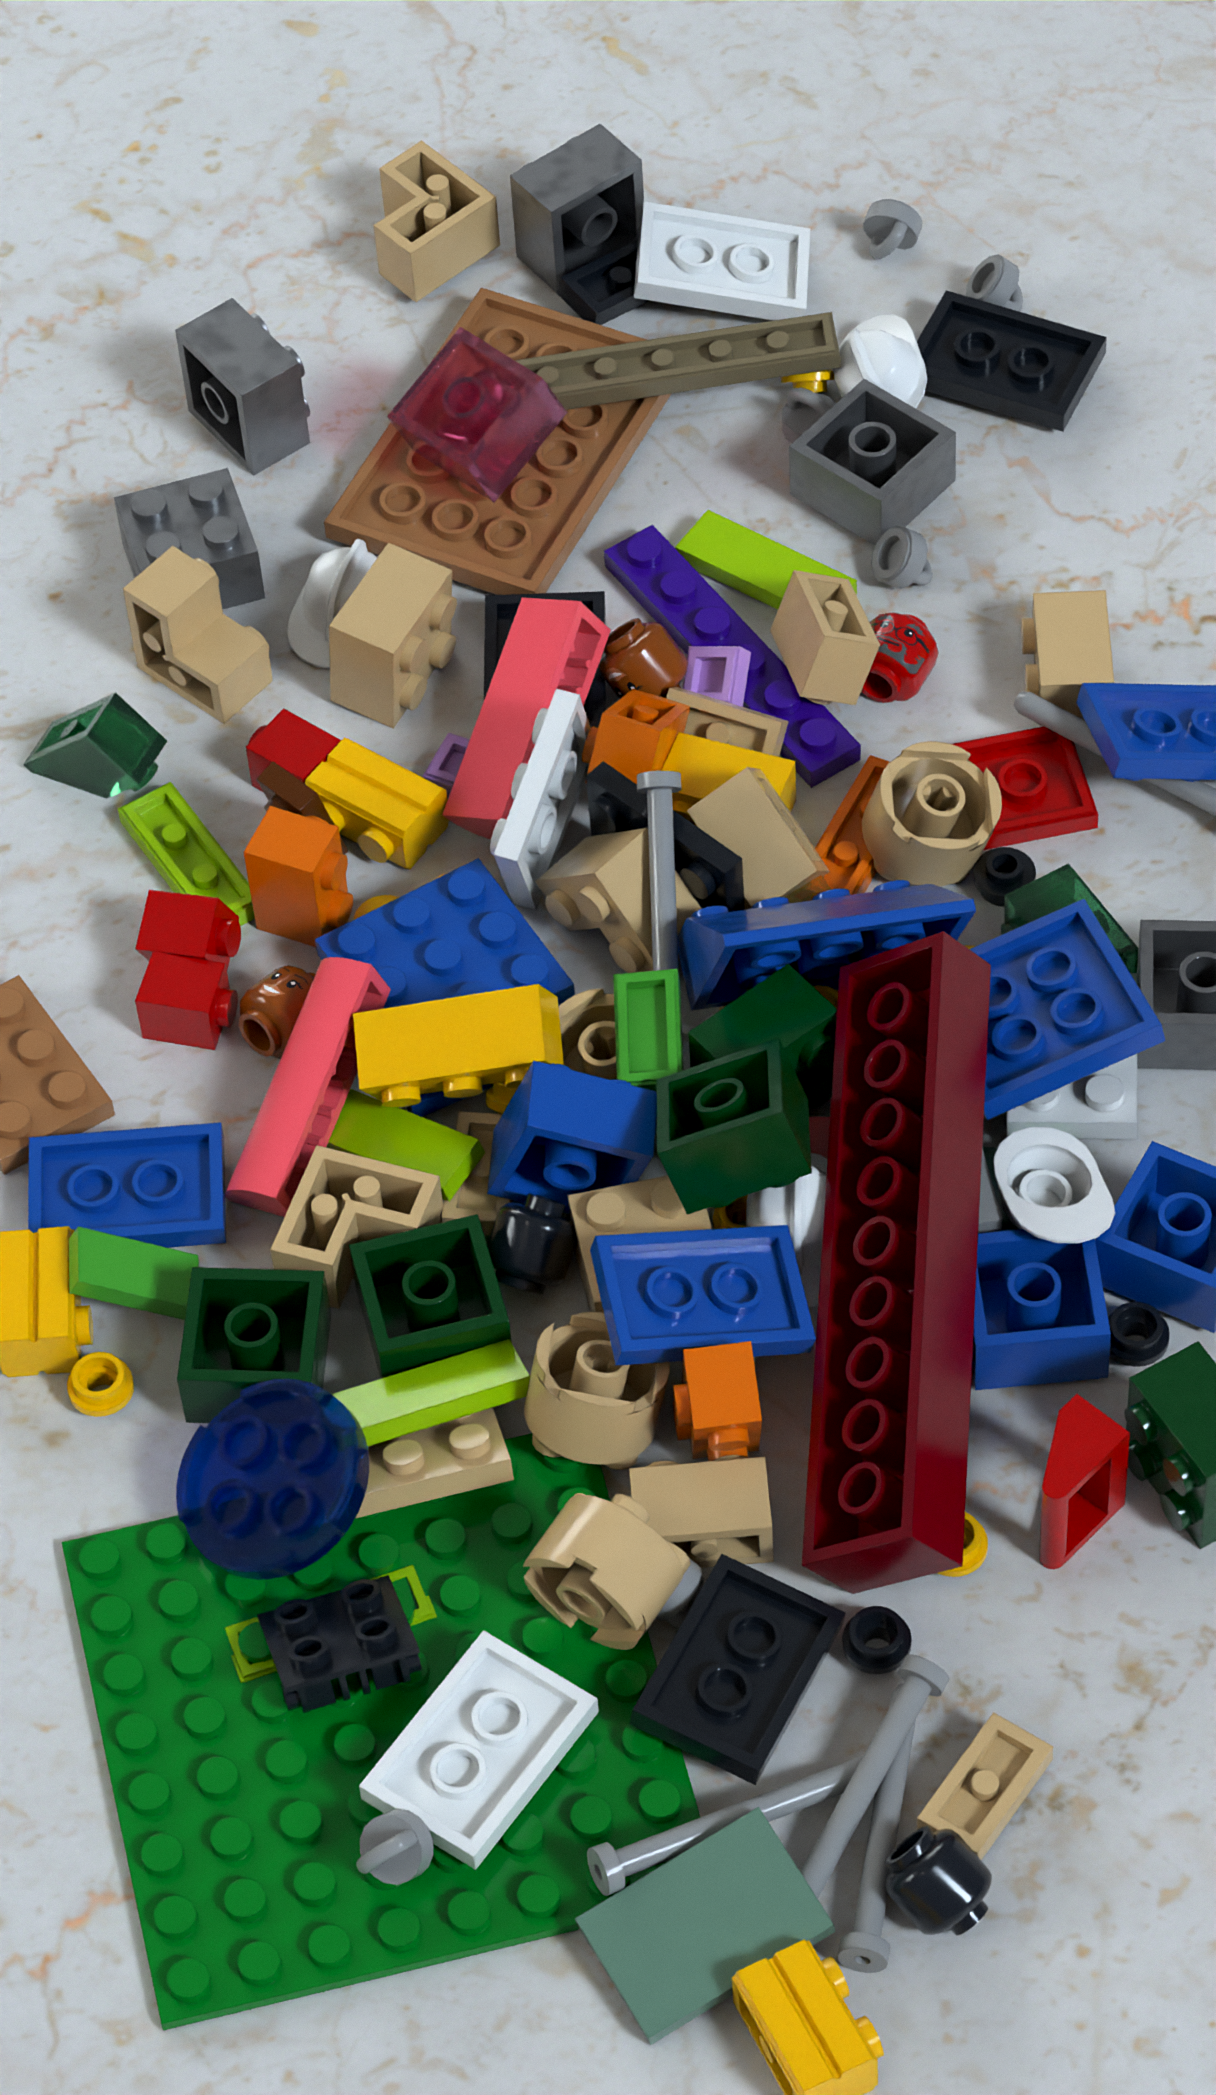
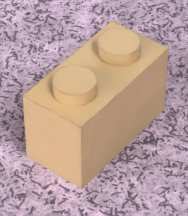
(824, 638)
(1068, 645)
(760, 829)
(709, 1507)

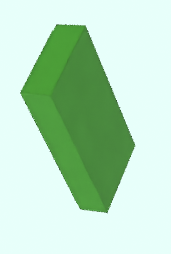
(648, 1026)
(130, 1272)

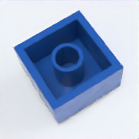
(570, 1135)
(1165, 1237)
(1037, 1312)

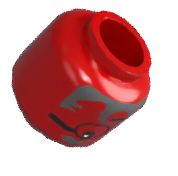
(903, 659)

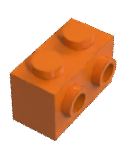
(635, 734)
(297, 876)
(718, 1401)

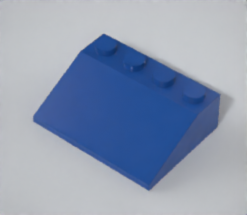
(736, 950)

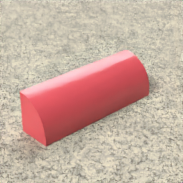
(547, 649)
(306, 1086)

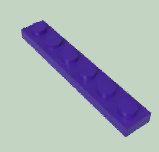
(700, 617)

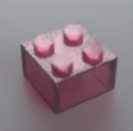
(477, 414)

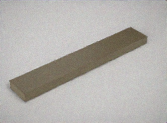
(690, 361)

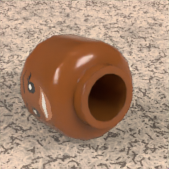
(642, 659)
(272, 1009)

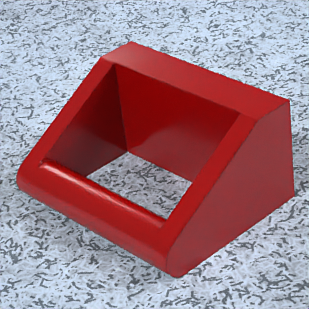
(1081, 1480)

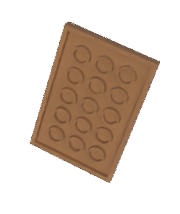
(545, 508)

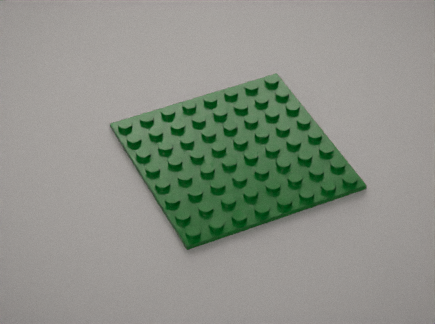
(254, 1813)

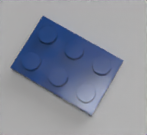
(1153, 729)
(132, 1183)
(701, 1292)

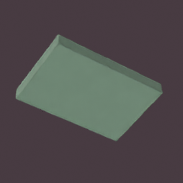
(699, 1920)

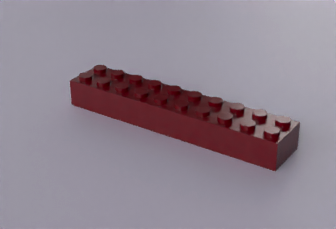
(898, 1267)

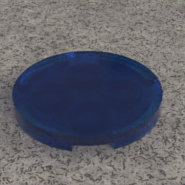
(273, 1479)

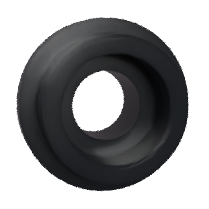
(994, 884)
(1141, 1320)
(876, 1623)

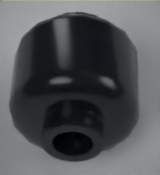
(532, 1244)
(938, 1881)

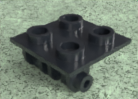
(339, 1637)

